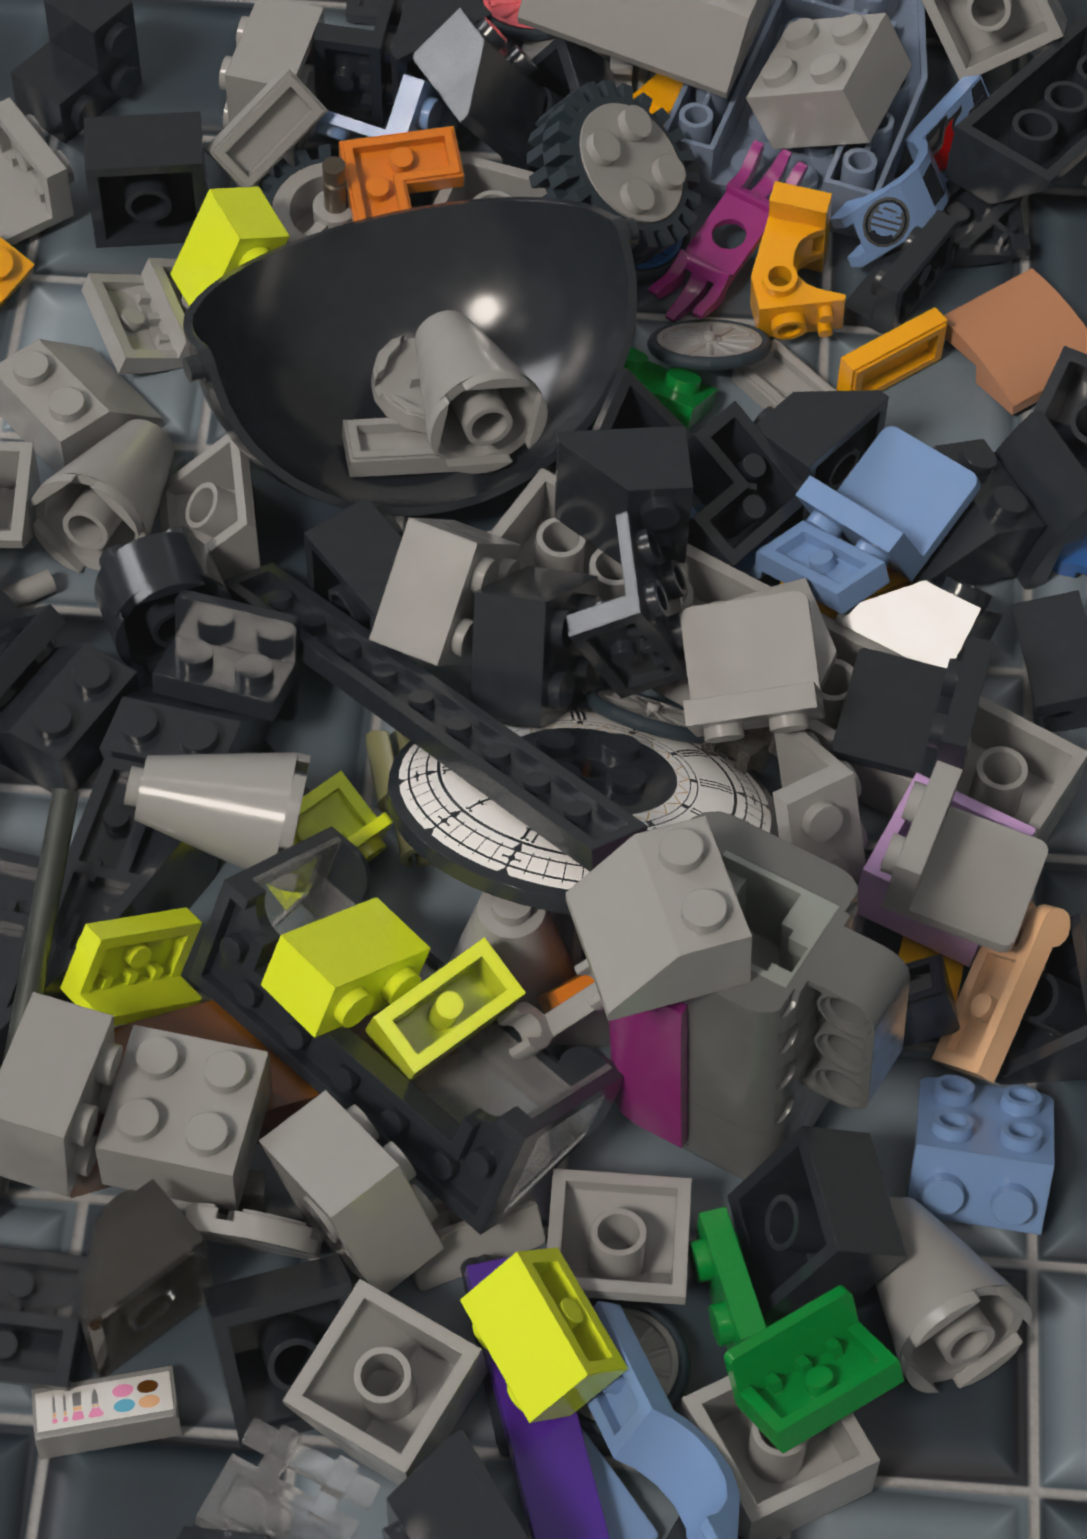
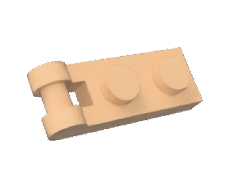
(999, 993)

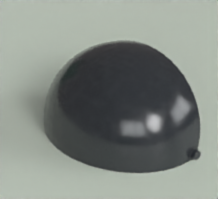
(297, 333)

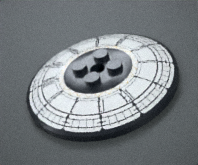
(500, 855)

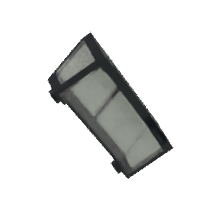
(472, 1122)

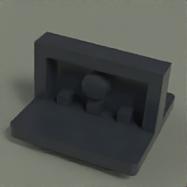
(232, 657)

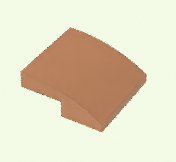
(1015, 337)

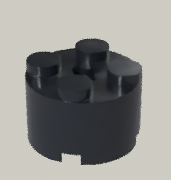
(140, 589)

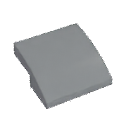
(140, 317)

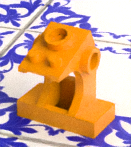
(793, 240)

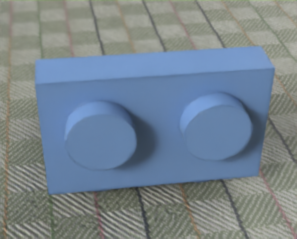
(414, 109)
(894, 501)
(983, 1153)

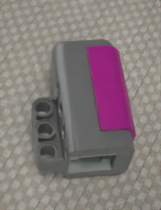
(765, 1057)

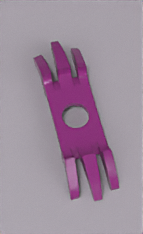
(720, 265)

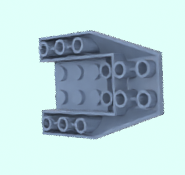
(724, 129)

